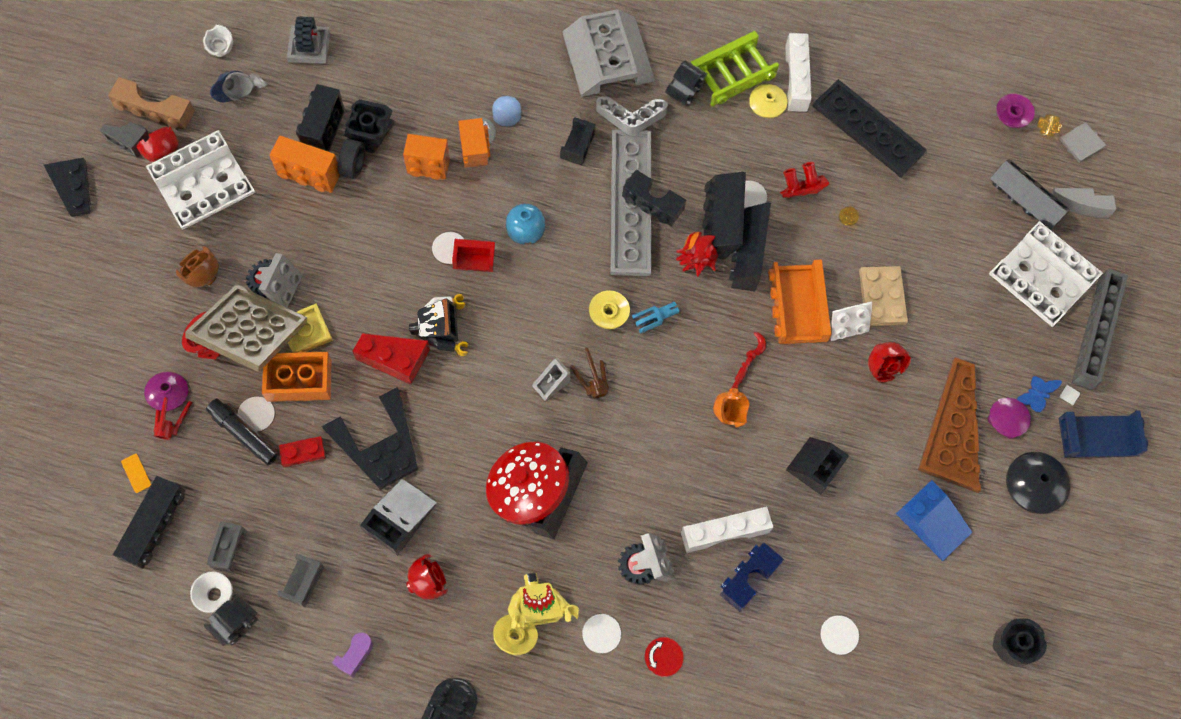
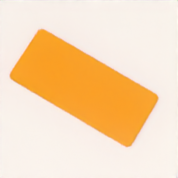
(136, 473)

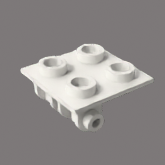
(850, 321)

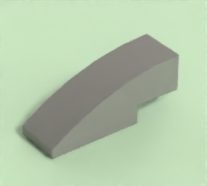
(1085, 202)

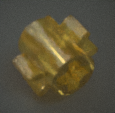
(1049, 125)

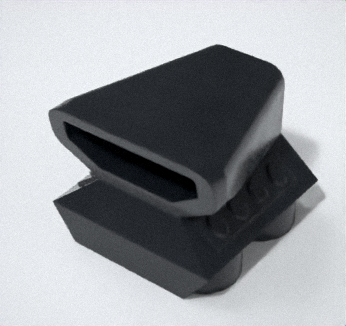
(369, 124)

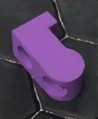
(355, 656)

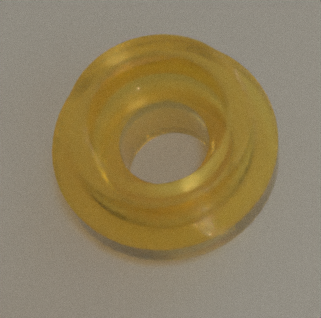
(850, 211)

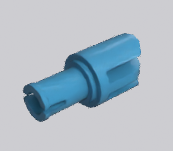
(657, 315)

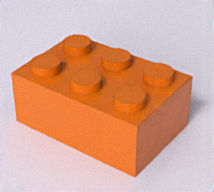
(305, 164)
(297, 377)

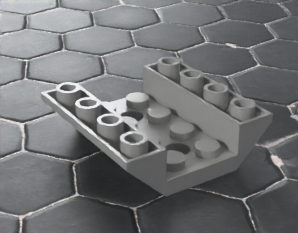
(592, 51)

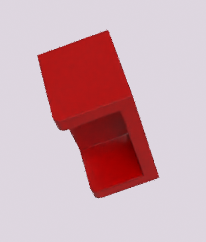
(473, 255)

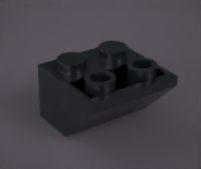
(817, 464)

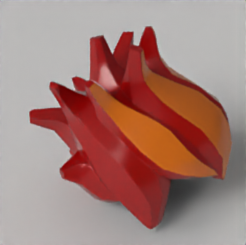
(698, 253)

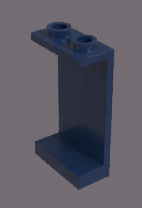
(1103, 435)

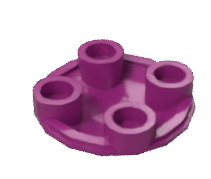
(1009, 417)

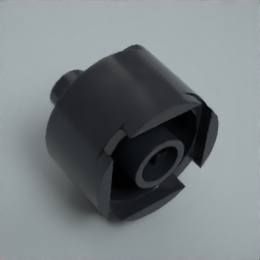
(686, 82)
(231, 620)
(1030, 647)

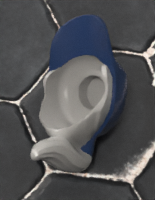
(234, 85)

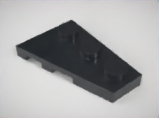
(72, 185)

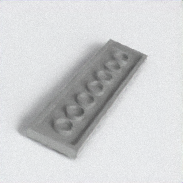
(629, 224)

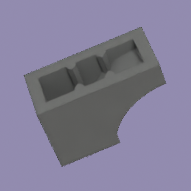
(126, 136)

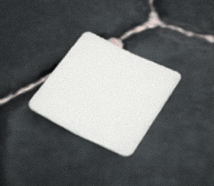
(1070, 395)

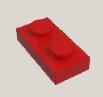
(302, 451)

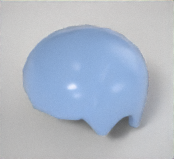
(506, 111)

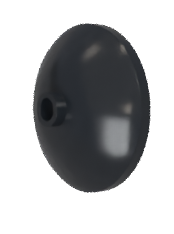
(1028, 489)

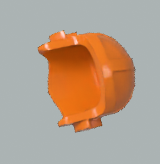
(731, 407)

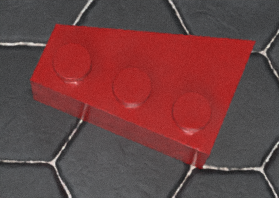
(392, 355)

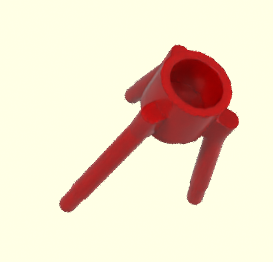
(163, 428)

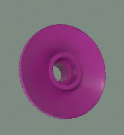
(1018, 105)
(176, 393)

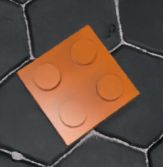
(426, 156)

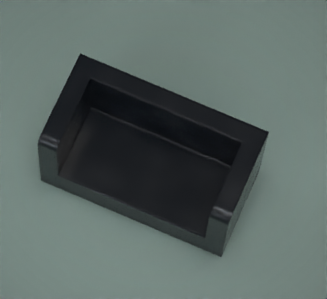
(578, 141)

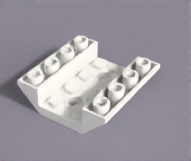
(196, 172)
(1050, 267)

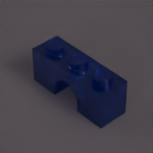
(762, 561)

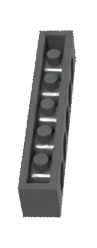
(1099, 329)

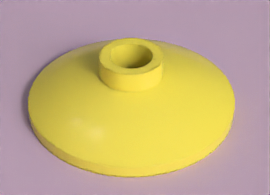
(768, 107)
(609, 301)
(525, 637)

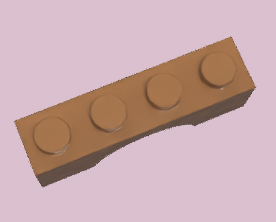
(172, 111)

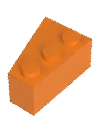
(474, 142)

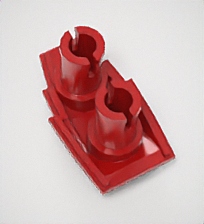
(812, 184)

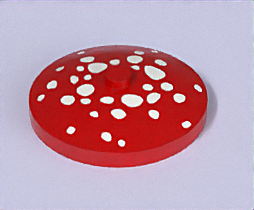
(527, 483)

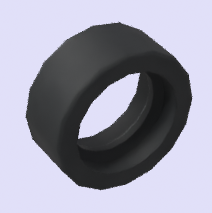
(351, 158)

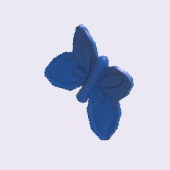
(1038, 393)

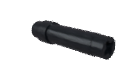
(227, 418)

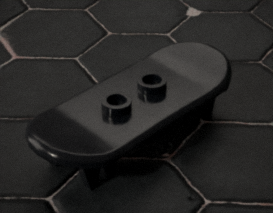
(452, 700)

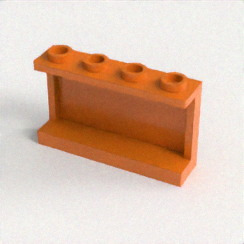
(800, 303)

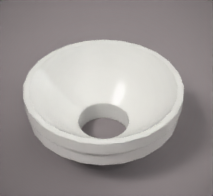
(202, 587)

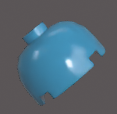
(525, 224)

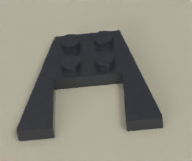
(387, 459)

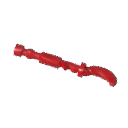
(751, 355)

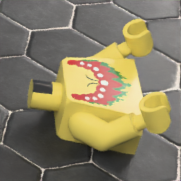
(538, 604)

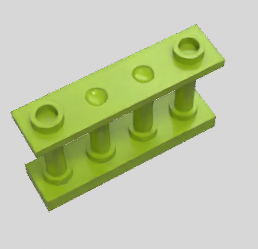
(733, 51)

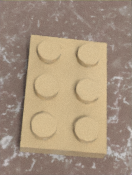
(886, 292)

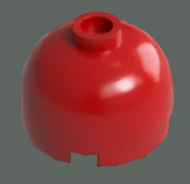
(160, 144)
(887, 360)
(426, 578)

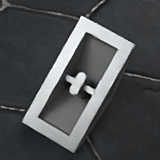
(552, 379)

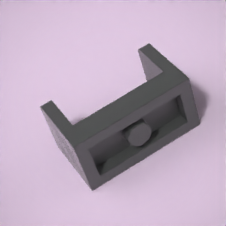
(225, 546)
(302, 581)

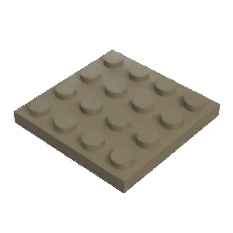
(246, 328)

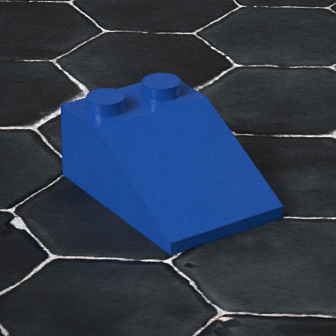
(935, 520)

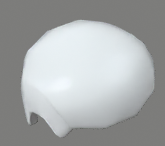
(218, 41)

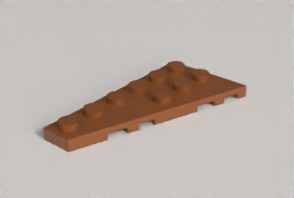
(953, 437)

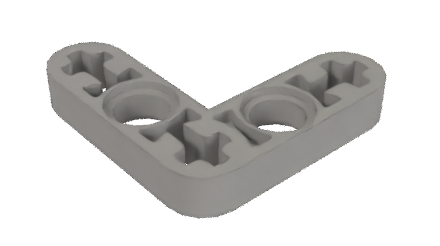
(631, 122)

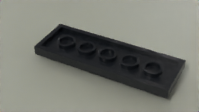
(869, 128)

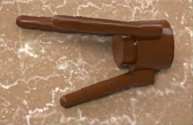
(598, 388)

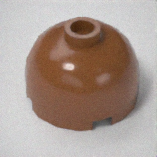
(199, 268)

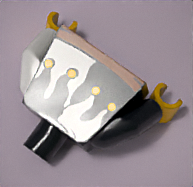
(439, 323)

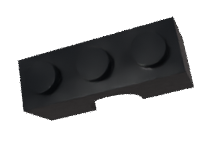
(666, 208)

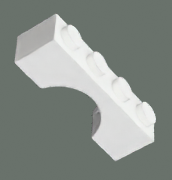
(799, 72)
(711, 532)

